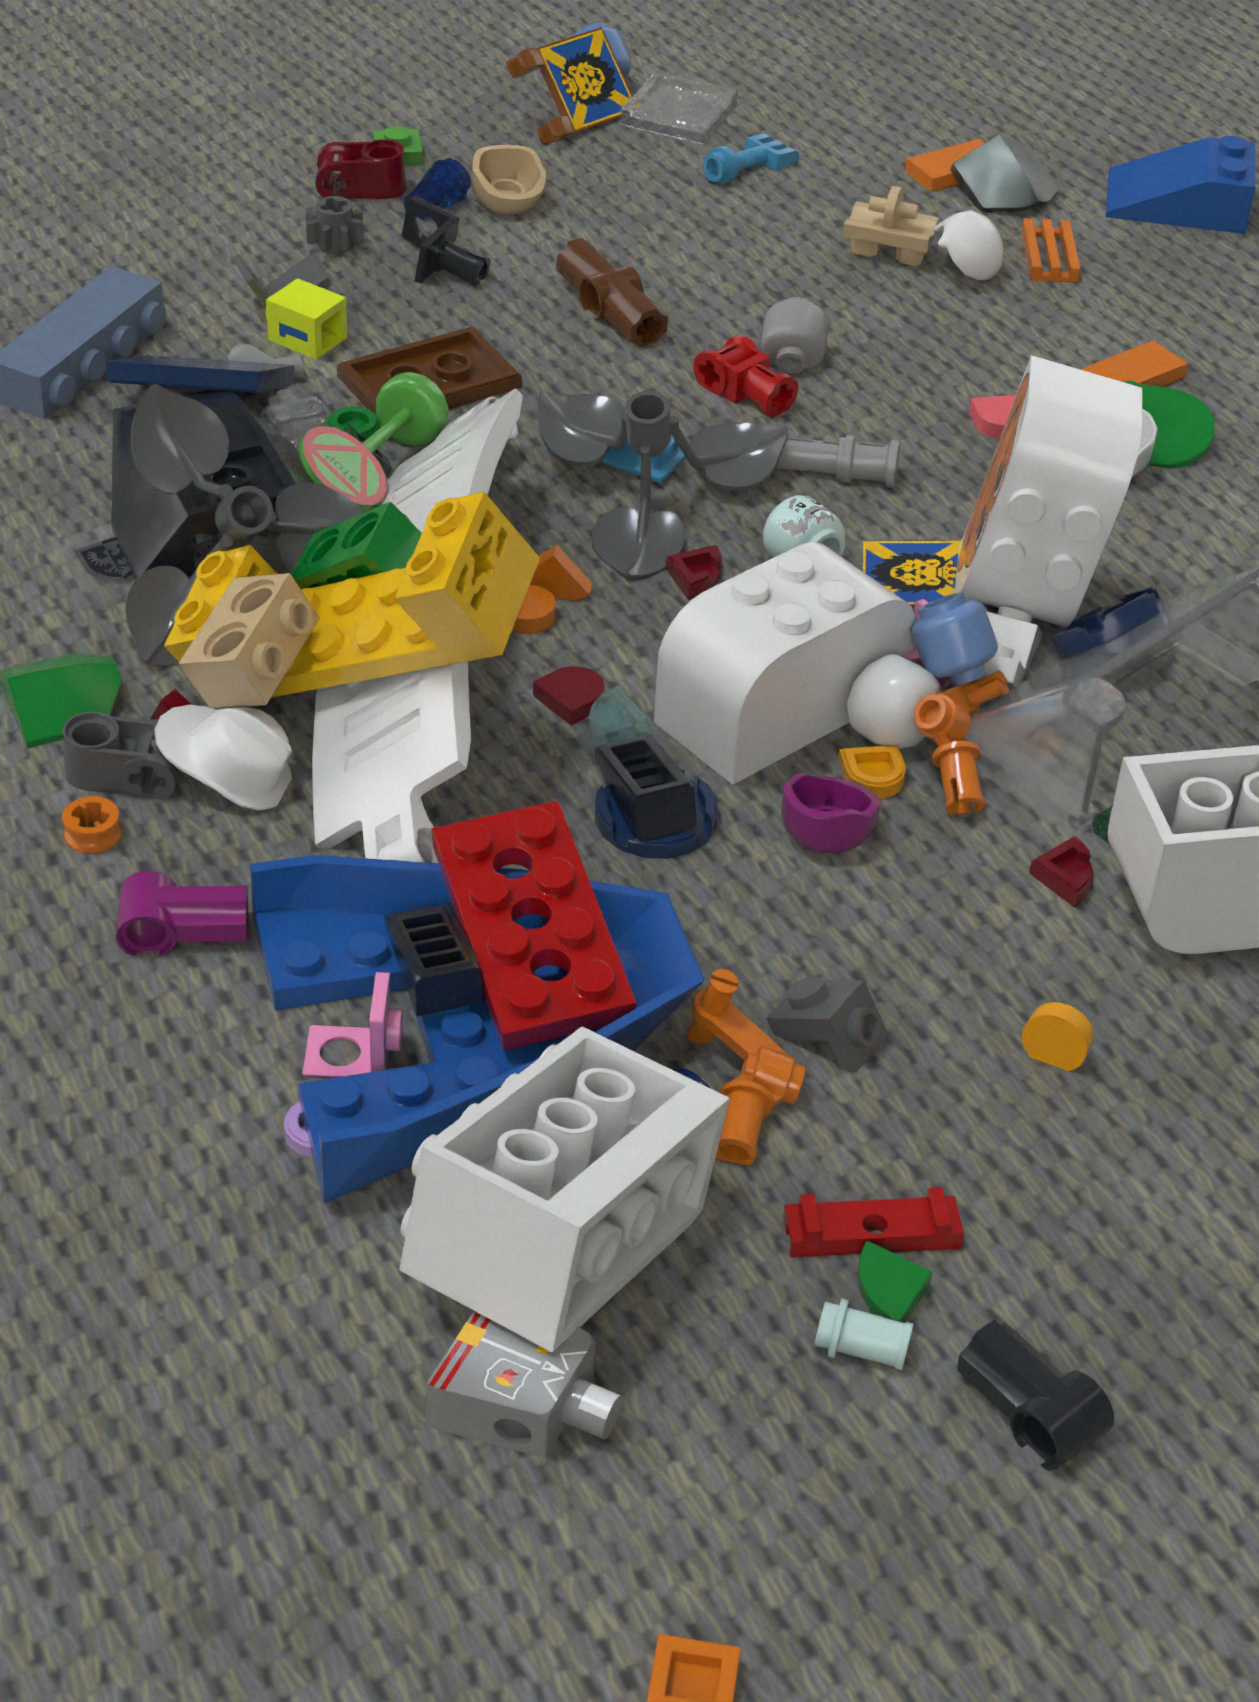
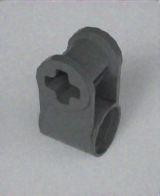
(115, 756)

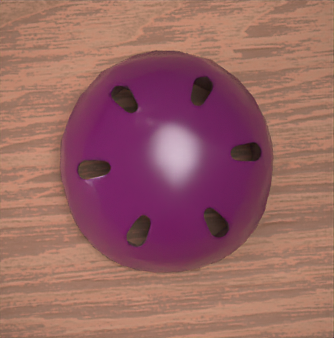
(828, 812)

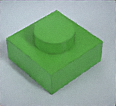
(408, 138)

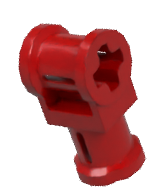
(744, 372)

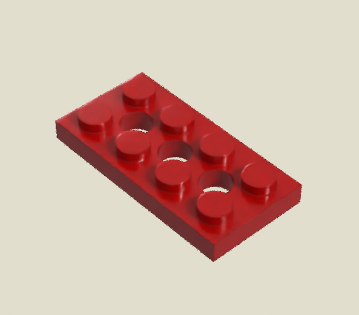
(555, 888)

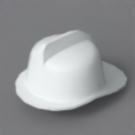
(230, 750)

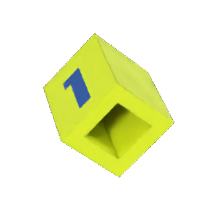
(306, 318)

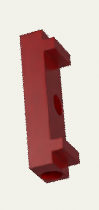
(842, 1226)

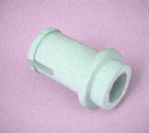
(862, 1335)

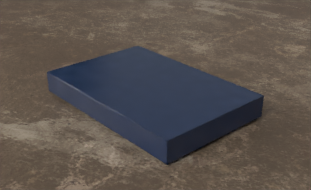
(200, 373)

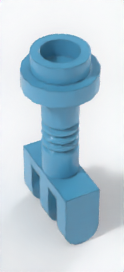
(724, 164)

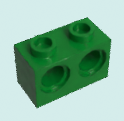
(358, 547)

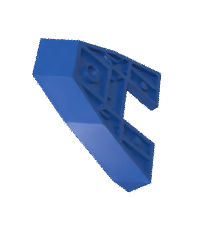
(328, 938)

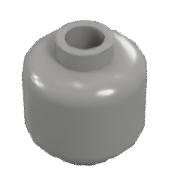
(796, 333)

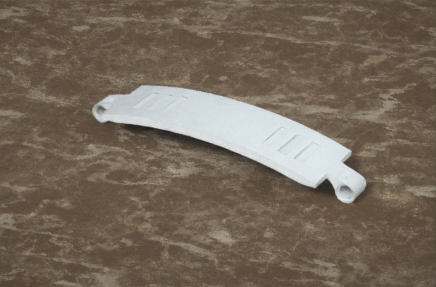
(409, 731)

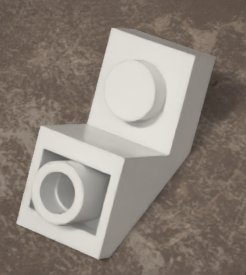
(1016, 643)

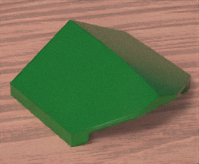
(56, 689)

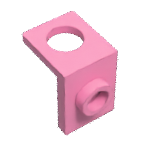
(374, 1042)

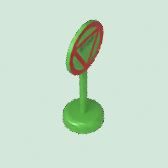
(408, 410)

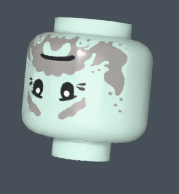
(800, 522)

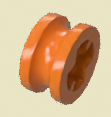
(87, 838)

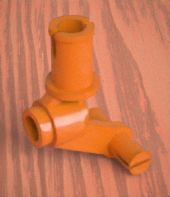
(946, 722)
(766, 1073)

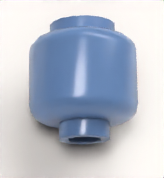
(954, 638)

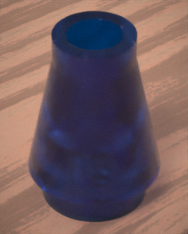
(442, 184)

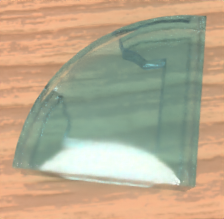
(616, 718)

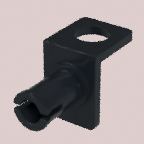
(440, 249)

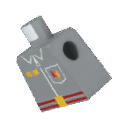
(517, 1392)

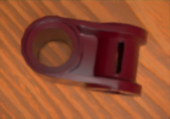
(365, 169)

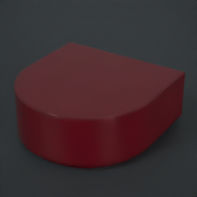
(569, 692)

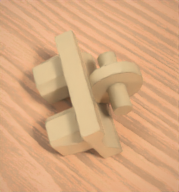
(891, 224)

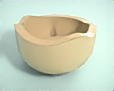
(508, 178)

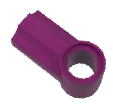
(159, 913)

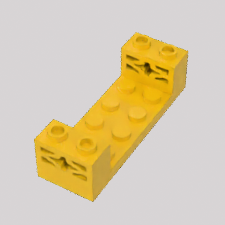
(439, 611)

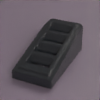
(651, 794)
(435, 959)

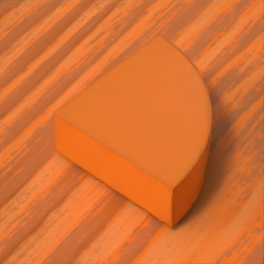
(561, 576)

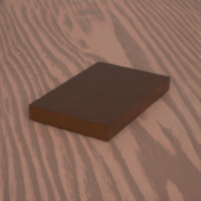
(458, 362)

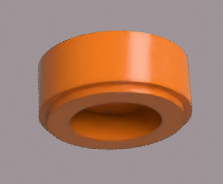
(536, 611)

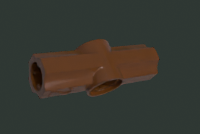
(611, 292)

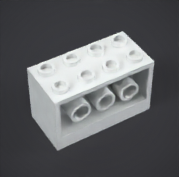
(561, 1186)

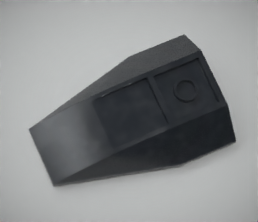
(158, 526)

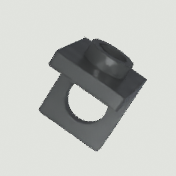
(308, 270)

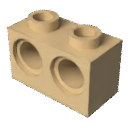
(249, 641)

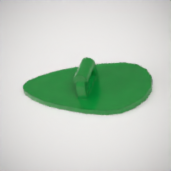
(1182, 424)

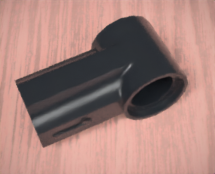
(1045, 1408)

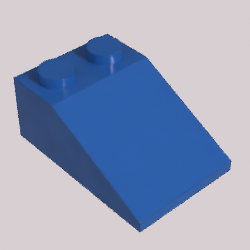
(1187, 186)

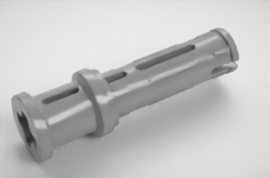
(846, 458)

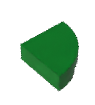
(891, 1283)

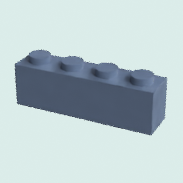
(77, 338)

